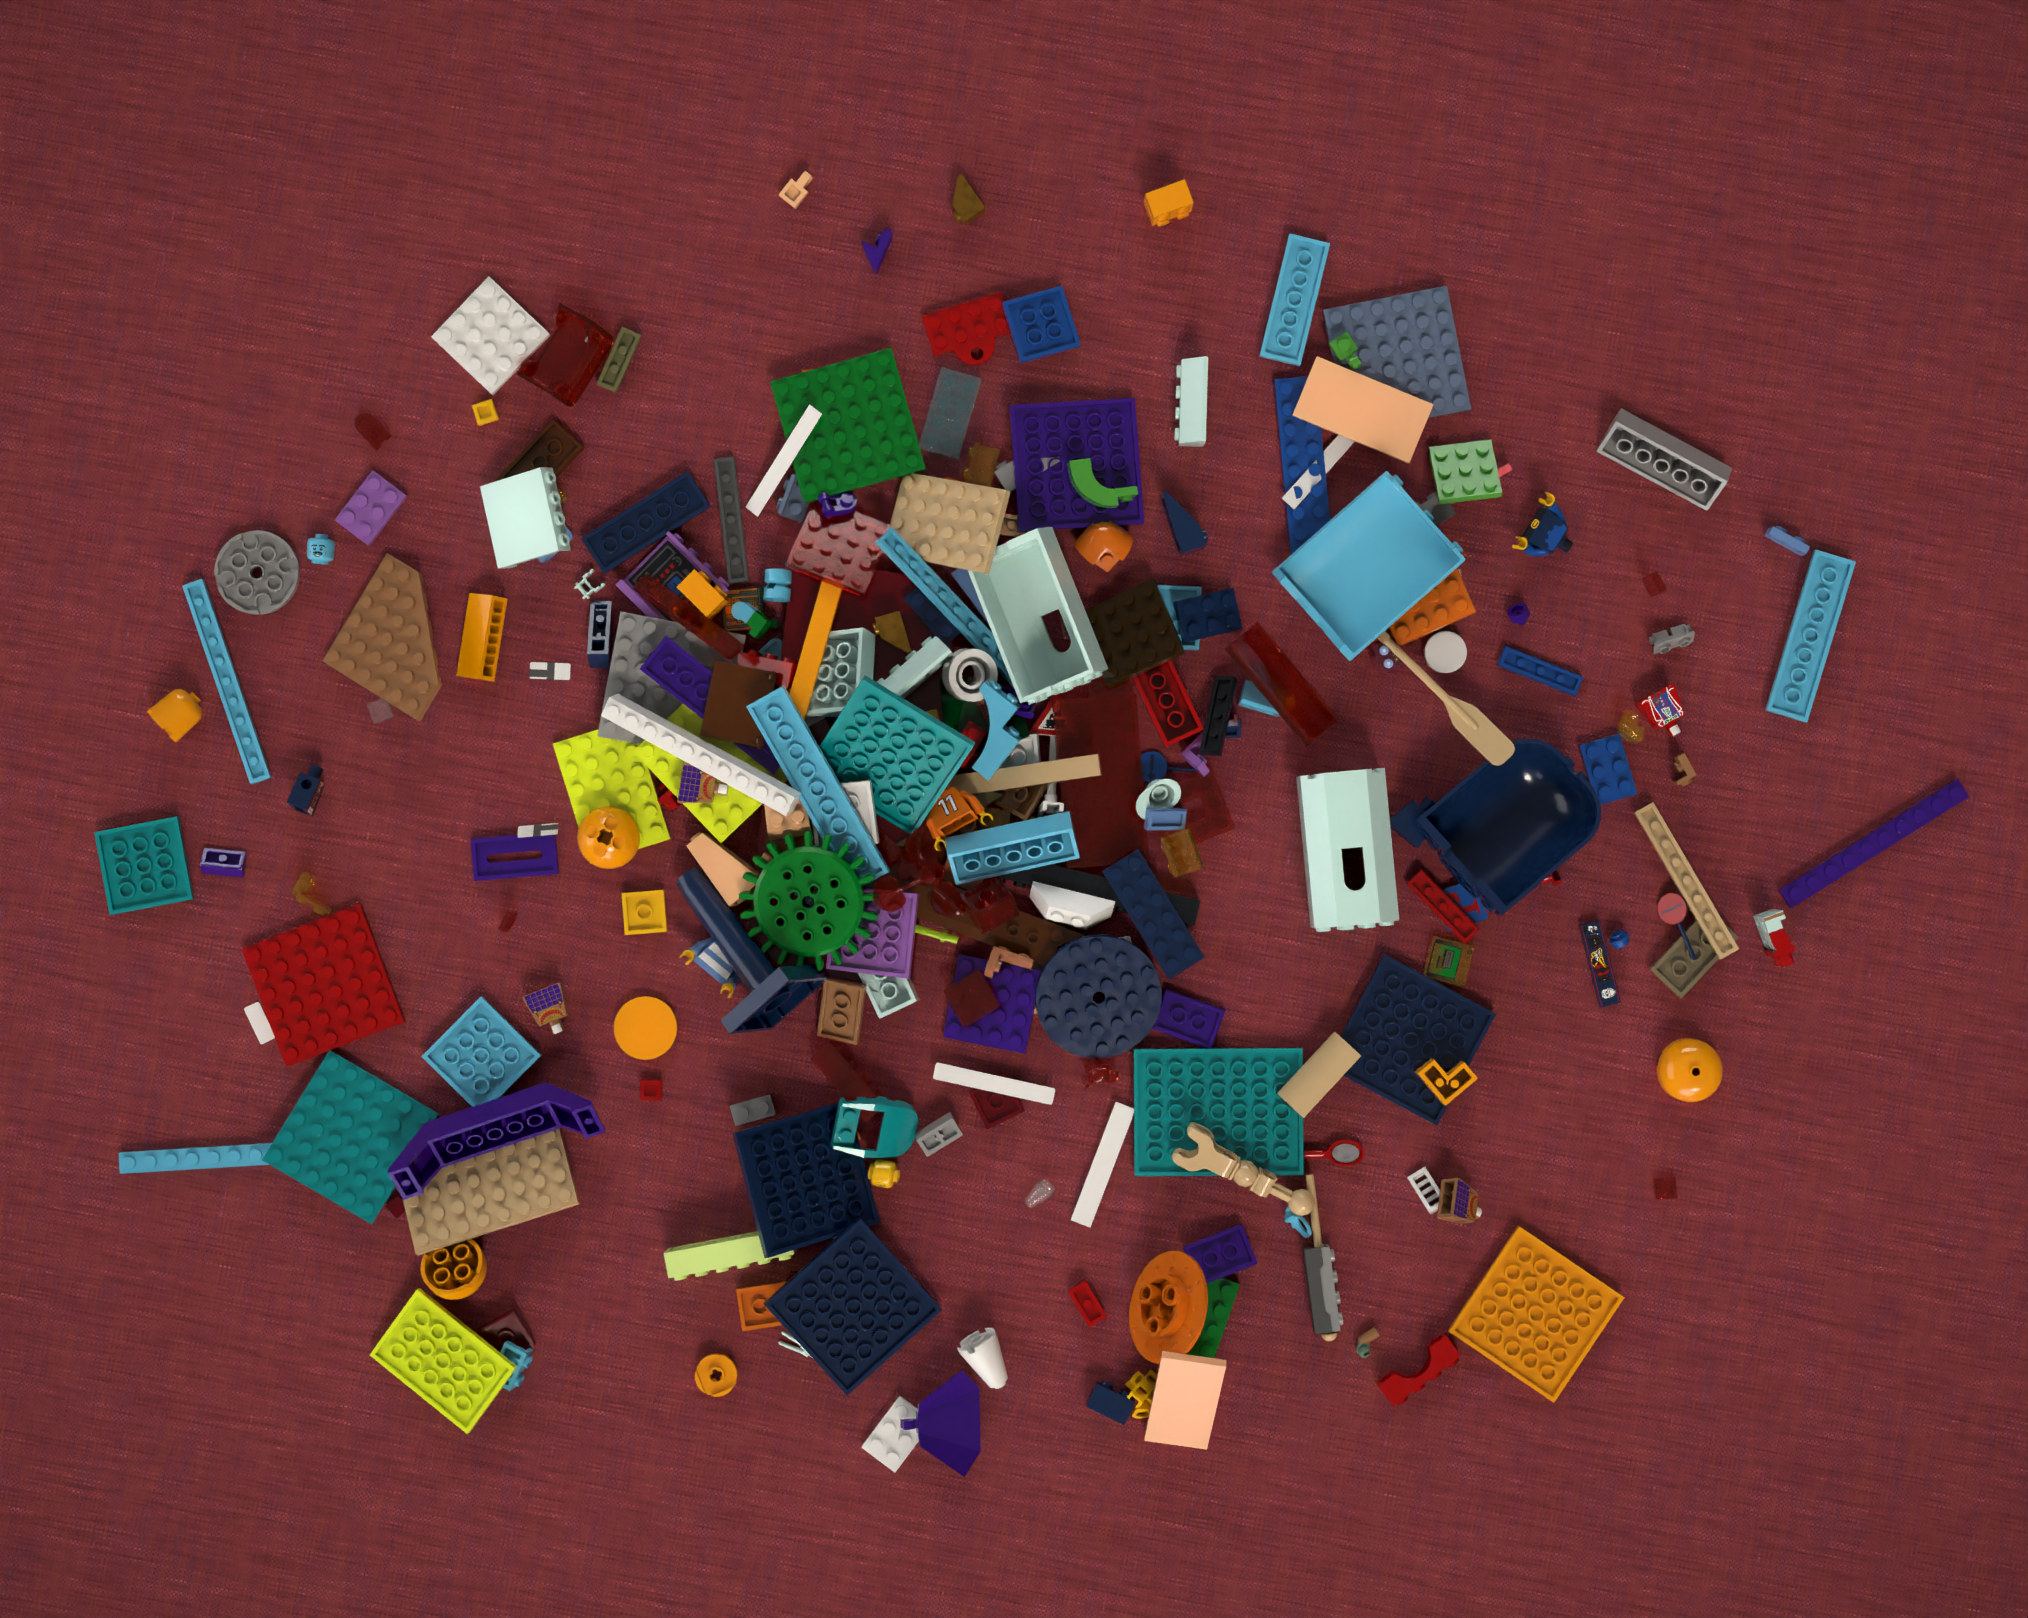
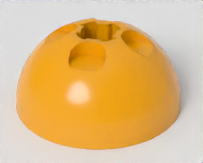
(618, 831)

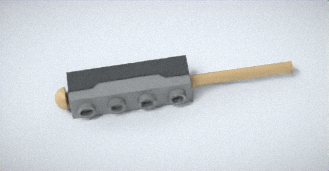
(1321, 1278)

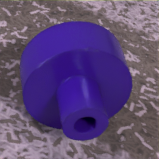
(1518, 613)

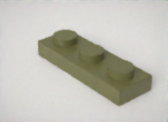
(619, 360)

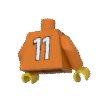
(952, 812)

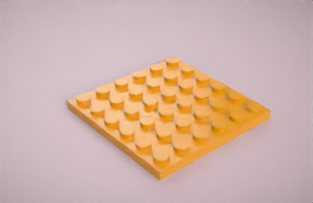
(1536, 1314)

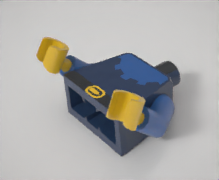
(1545, 531)

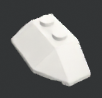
(1070, 907)

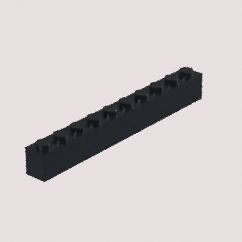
(1093, 885)

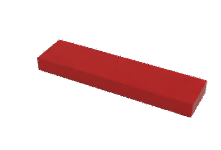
(1443, 906)

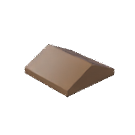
(1021, 800)

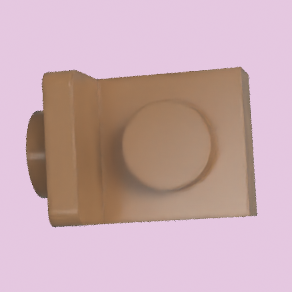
(1683, 766)

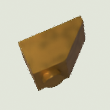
(966, 203)
(892, 631)

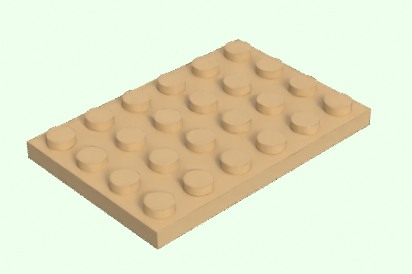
(950, 521)

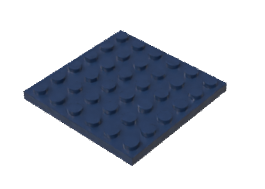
(1404, 1024)
(801, 1184)
(852, 1306)

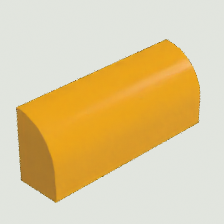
(481, 637)

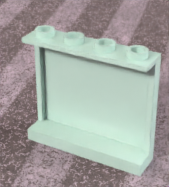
(525, 517)

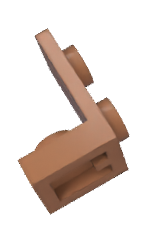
(1003, 954)

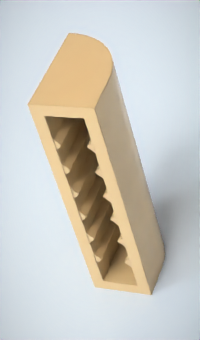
(1319, 1074)

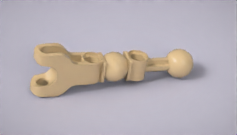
(1244, 1173)

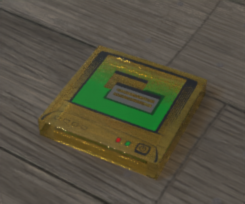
(1448, 961)

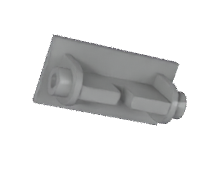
(1663, 643)

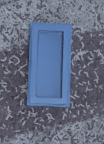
(1165, 819)

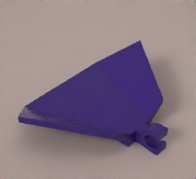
(950, 1423)

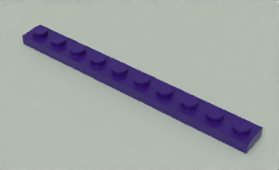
(1873, 843)

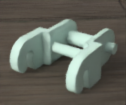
(582, 590)

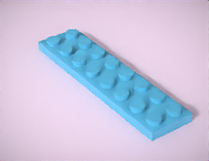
(1810, 636)

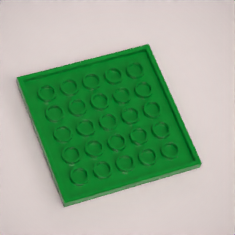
(862, 427)

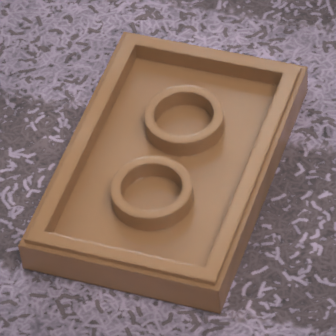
(841, 1010)

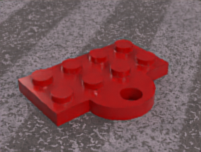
(968, 328)

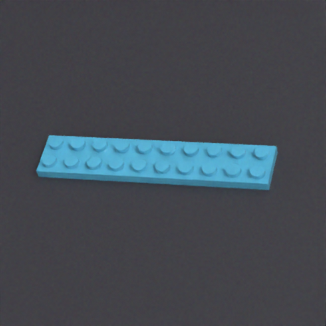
(814, 778)

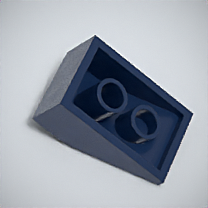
(1184, 528)

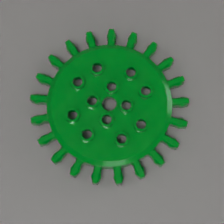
(825, 867)

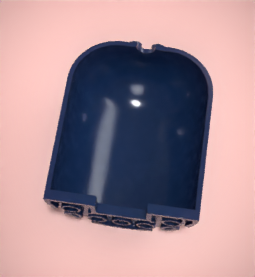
(1513, 823)

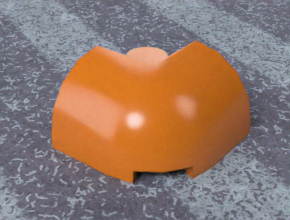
(1104, 544)

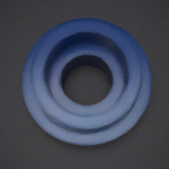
(1619, 939)

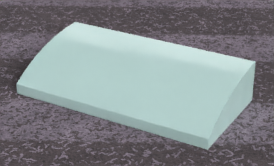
(889, 993)

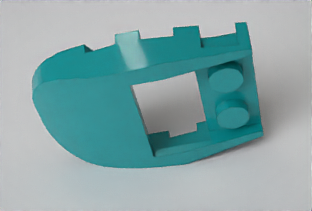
(896, 1130)

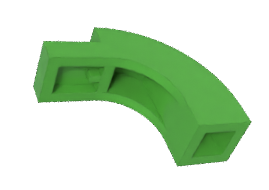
(1090, 490)

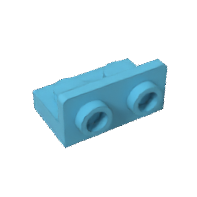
(521, 1358)

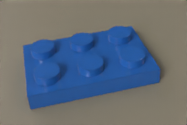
(1608, 768)

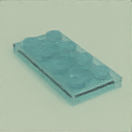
(950, 413)

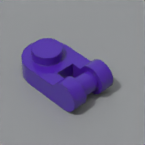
(844, 504)

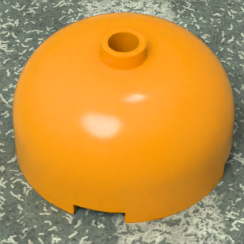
(1676, 1068)
(454, 1270)

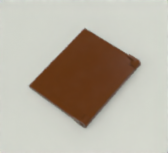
(729, 694)

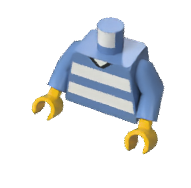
(713, 961)

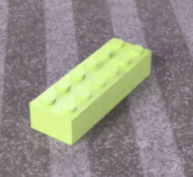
(717, 1255)

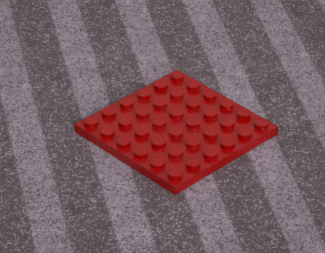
(323, 985)

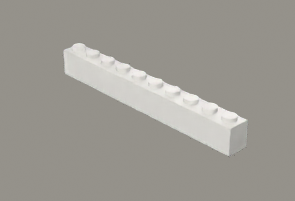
(701, 754)

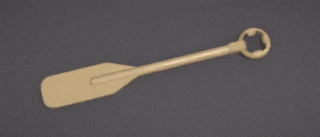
(1464, 716)

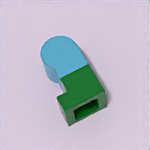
(752, 617)

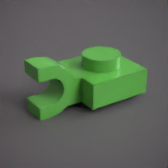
(1344, 349)

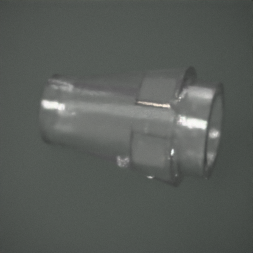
(1041, 1191)

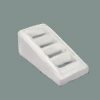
(1423, 1171)

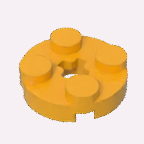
(710, 1385)

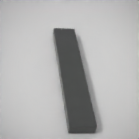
(731, 520)

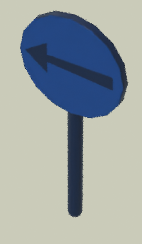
(1155, 766)

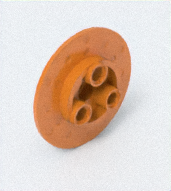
(1168, 1305)

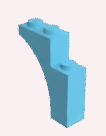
(1001, 738)

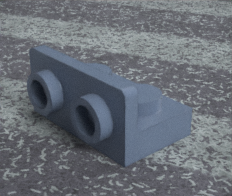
(792, 503)

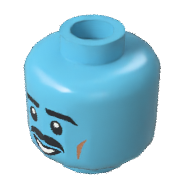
(320, 549)

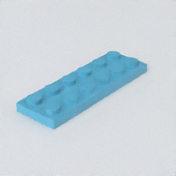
(1294, 299)

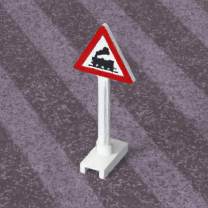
(1045, 726)

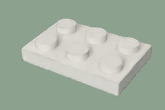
(888, 1440)

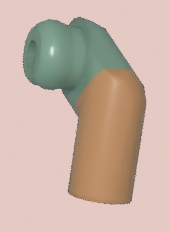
(1363, 1342)

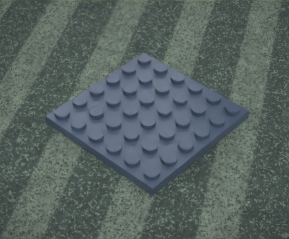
(1406, 345)

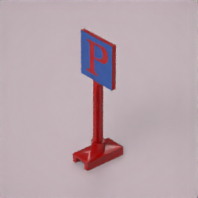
(1473, 907)

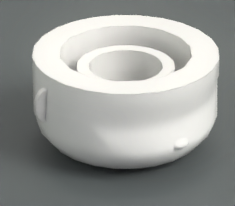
(983, 667)

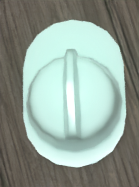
(1158, 794)

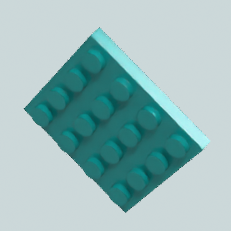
(144, 865)

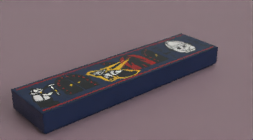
(1599, 964)

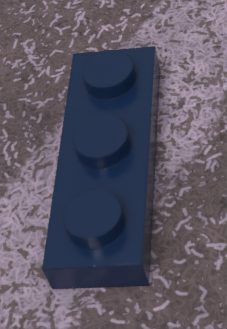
(931, 616)

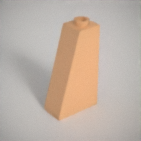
(722, 867)

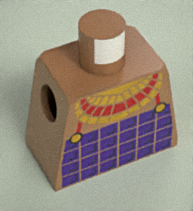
(699, 786)
(549, 1006)
(1458, 1202)

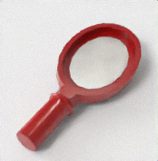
(1341, 1153)

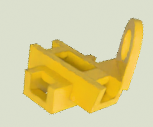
(1139, 1380)

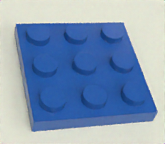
(1041, 324)

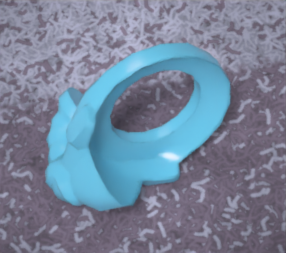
(1290, 1217)

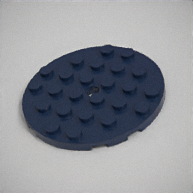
(1093, 966)

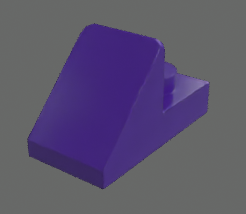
(876, 254)

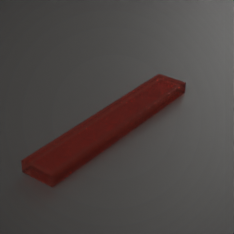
(688, 617)

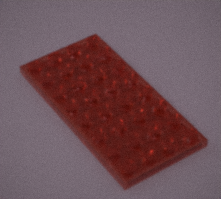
(1105, 804)

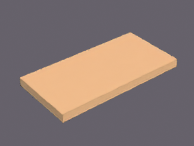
(1362, 410)
(1185, 1400)

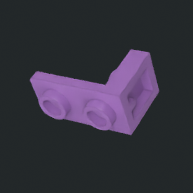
(1194, 757)

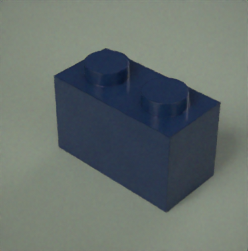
(1110, 1402)

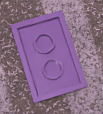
(371, 508)

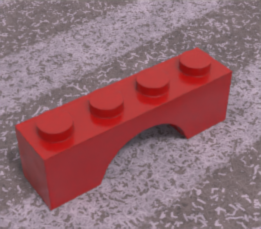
(1440, 1355)

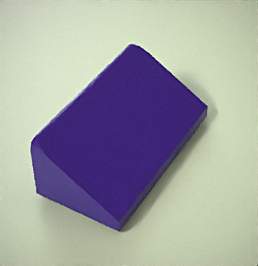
(223, 862)

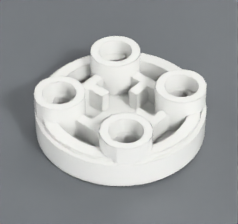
(1445, 652)

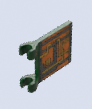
(751, 595)

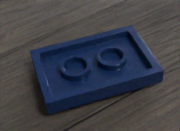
(1207, 615)

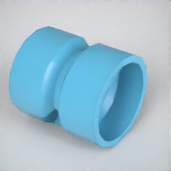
(777, 585)

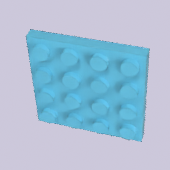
(481, 1054)

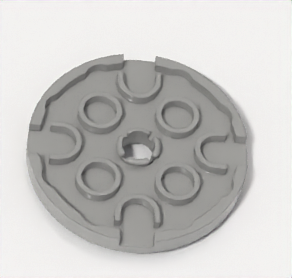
(235, 568)

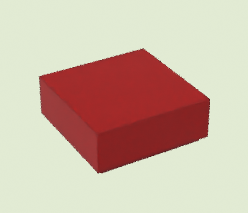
(651, 1089)

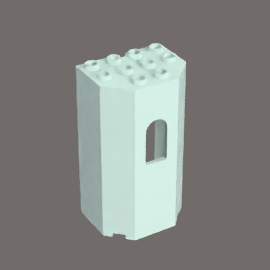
(1022, 586)
(1340, 814)

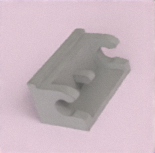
(938, 1134)

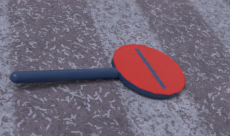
(1673, 910)

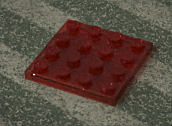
(838, 549)

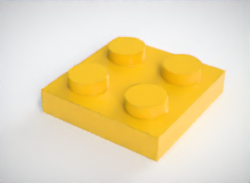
(644, 912)

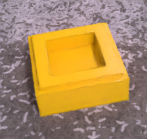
(485, 412)

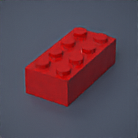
(1167, 703)

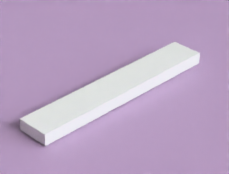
(1102, 1164)

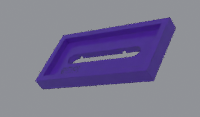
(484, 847)

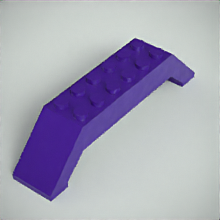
(489, 1129)

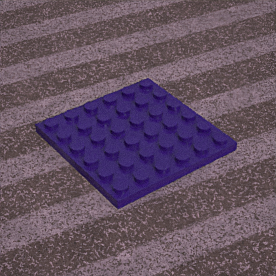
(1074, 431)

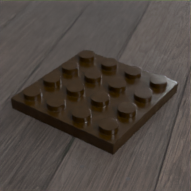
(1134, 632)

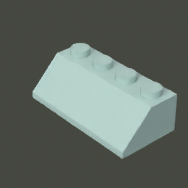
(1192, 402)

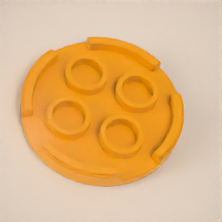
(645, 1027)

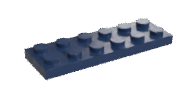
(646, 522)
(1153, 914)

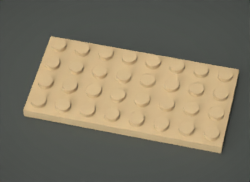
(492, 1192)

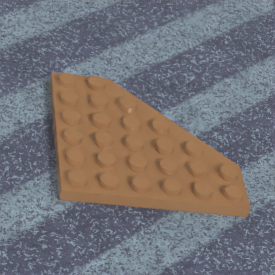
(390, 641)

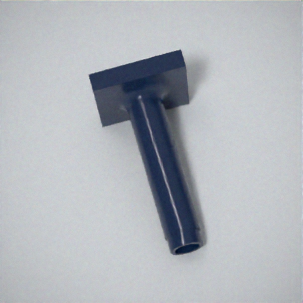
(771, 990)

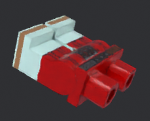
(1774, 937)

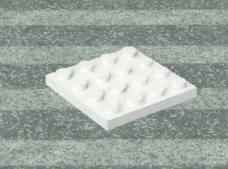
(490, 335)

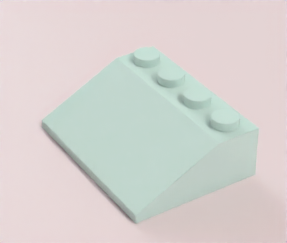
(844, 664)
(917, 668)

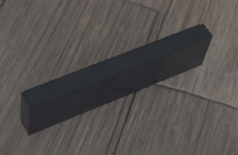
(1218, 715)

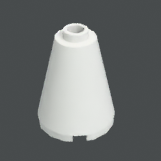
(985, 1357)

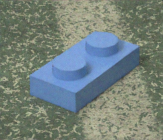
(1781, 537)

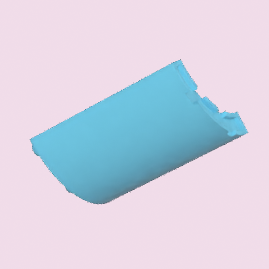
(1369, 565)

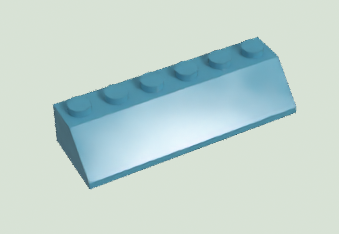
(1012, 847)

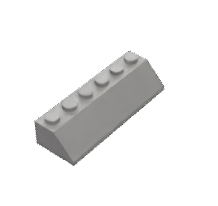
(1664, 459)

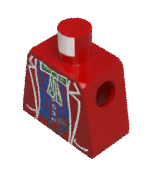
(1662, 709)

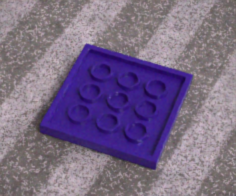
(1007, 1025)

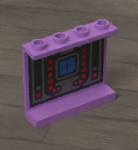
(670, 566)

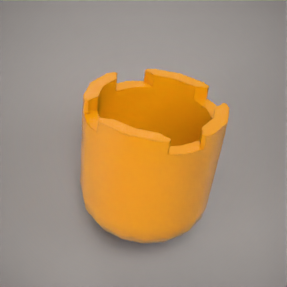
(177, 713)

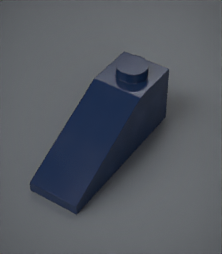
(600, 634)

